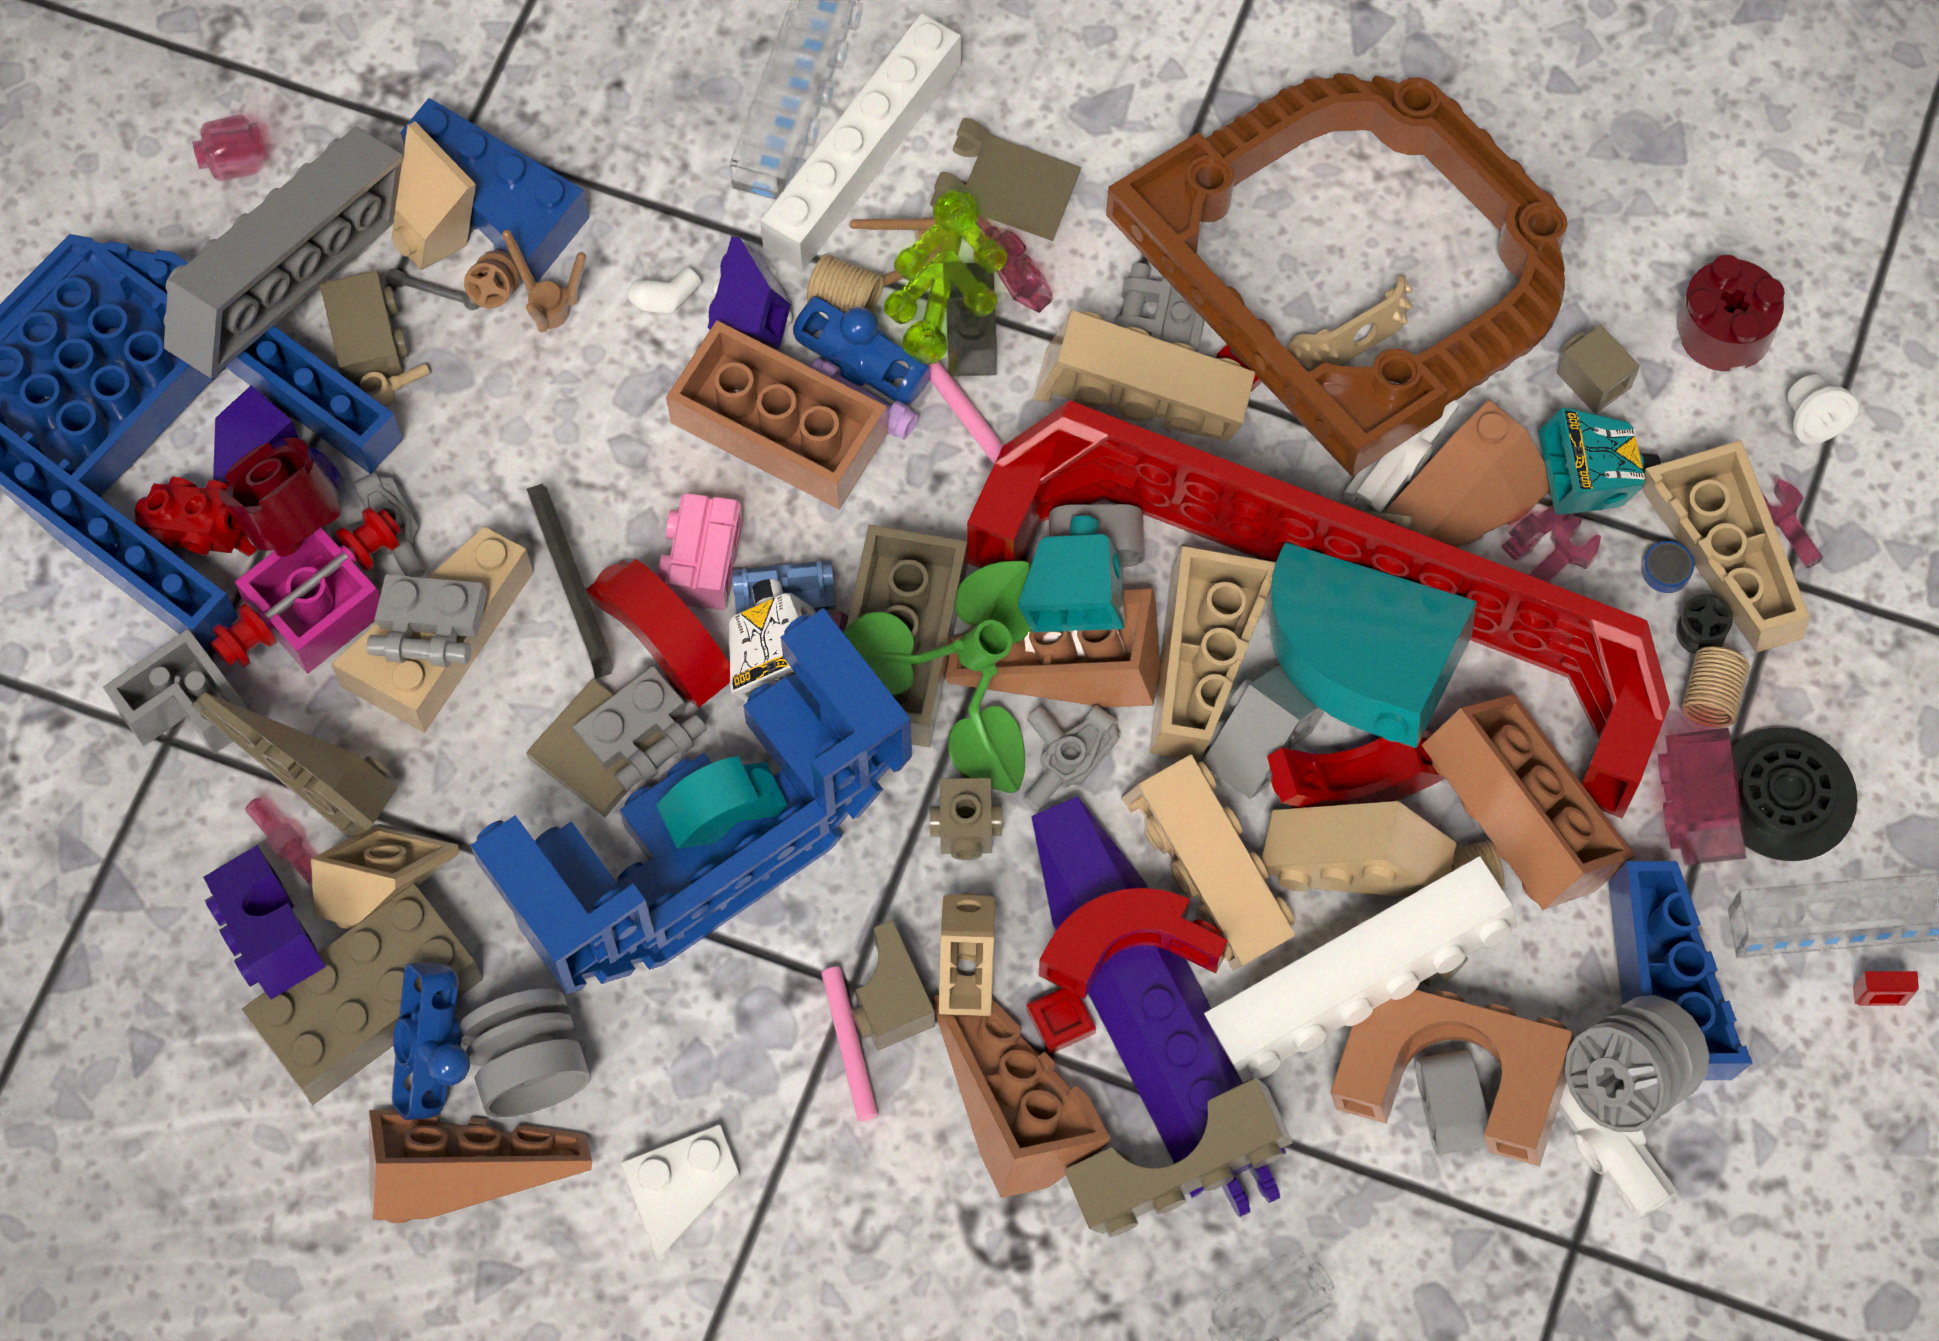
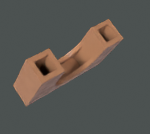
(1526, 1050)

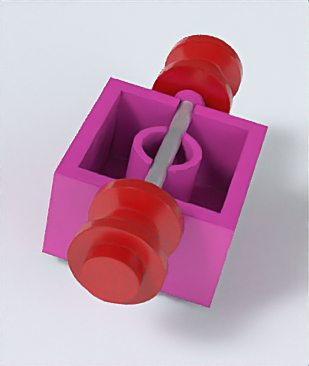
(309, 598)

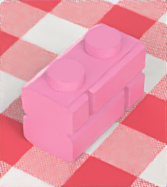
(702, 550)

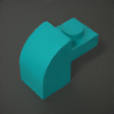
(716, 798)

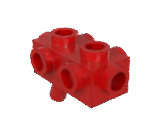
(191, 518)

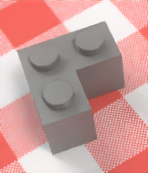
(164, 686)
(1265, 719)

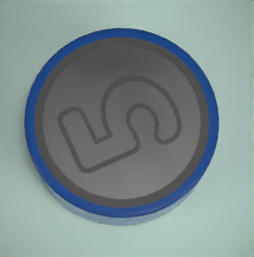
(1667, 566)

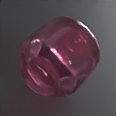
(229, 147)

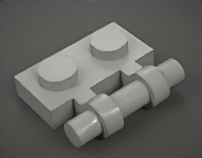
(1174, 316)
(427, 606)
(633, 717)

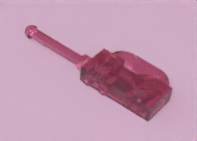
(1019, 272)

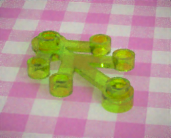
(954, 218)

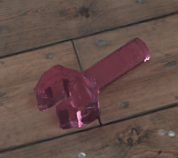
(1786, 520)
(1530, 531)
(1565, 551)

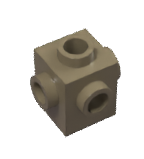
(965, 818)

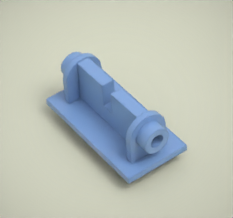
(807, 581)

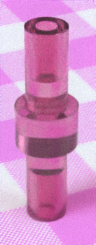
(281, 837)

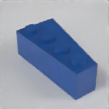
(509, 190)
(1666, 957)

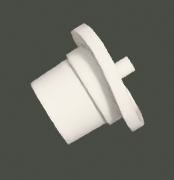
(1820, 409)

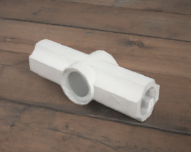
(1382, 480)
(1621, 1158)

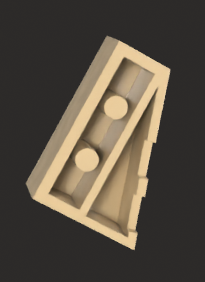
(1356, 849)

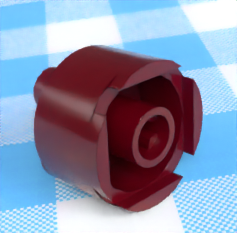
(1730, 314)
(280, 496)

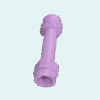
(900, 417)

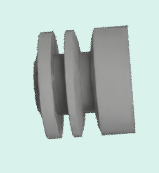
(524, 1052)
(1636, 1063)

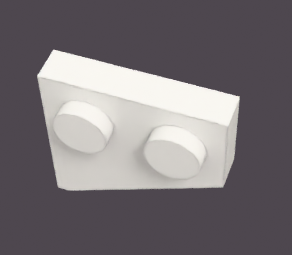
(679, 1184)

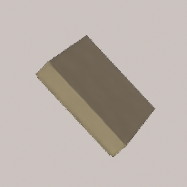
(572, 764)

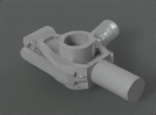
(383, 494)
(1070, 755)

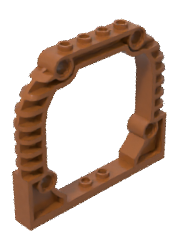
(1349, 407)

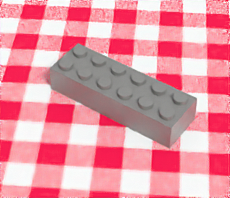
(281, 251)

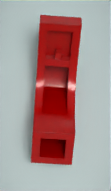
(664, 628)
(1356, 776)
(1122, 922)

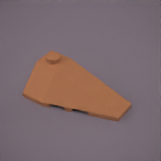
(442, 1167)

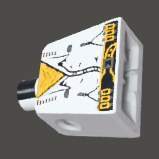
(756, 639)

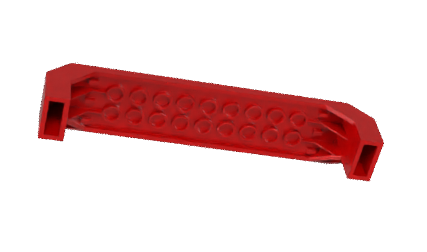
(1092, 456)

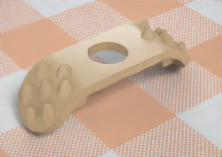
(1339, 345)

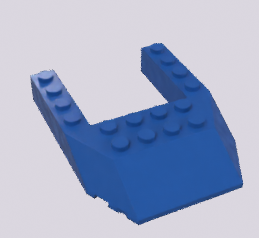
(96, 388)

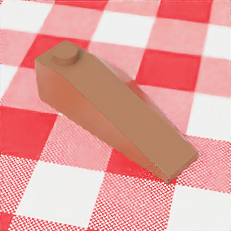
(1476, 480)
(1081, 666)
(1017, 1105)

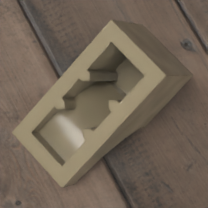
(894, 999)

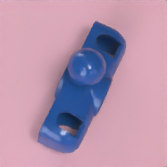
(860, 350)
(427, 1041)

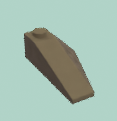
(326, 777)

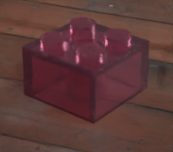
(1705, 797)

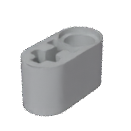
(1118, 521)
(1452, 1101)

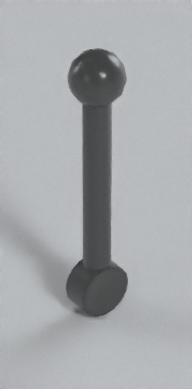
(398, 279)

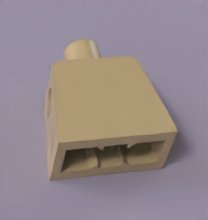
(966, 935)

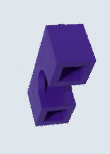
(261, 924)

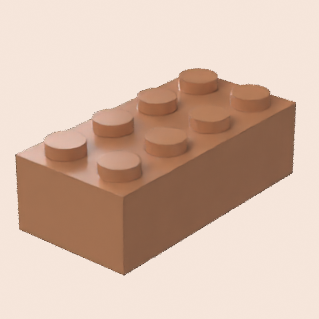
(777, 414)
(1527, 801)

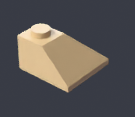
(431, 202)
(371, 871)

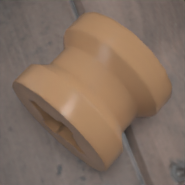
(481, 281)

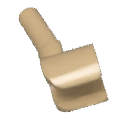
(390, 385)

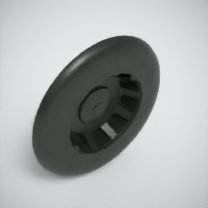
(1791, 791)

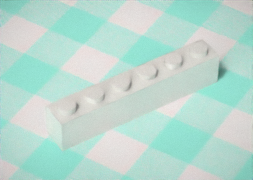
(861, 142)
(1362, 970)

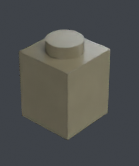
(1597, 368)

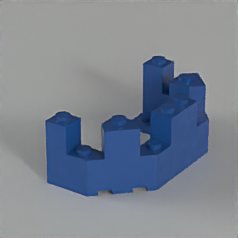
(830, 735)

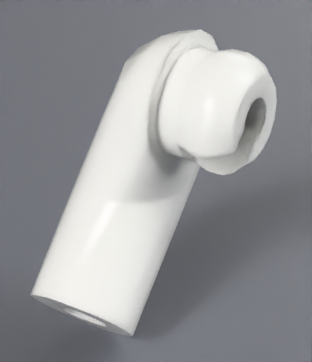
(664, 296)

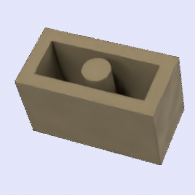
(362, 326)

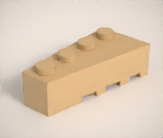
(1144, 377)
(1724, 522)
(415, 688)
(1211, 859)

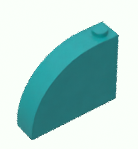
(1366, 641)

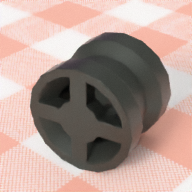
(1711, 615)

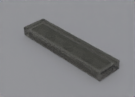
(570, 581)

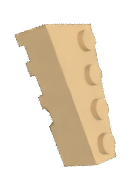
(1205, 638)

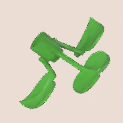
(988, 599)

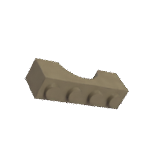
(1239, 1131)

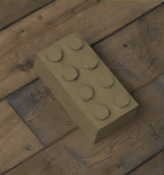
(918, 583)
(349, 1009)

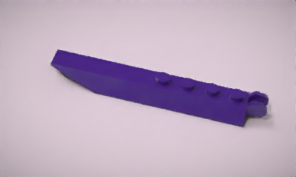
(1143, 995)

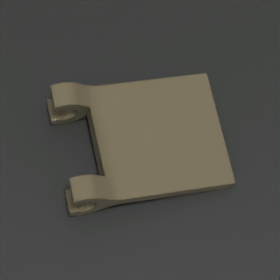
(1011, 181)

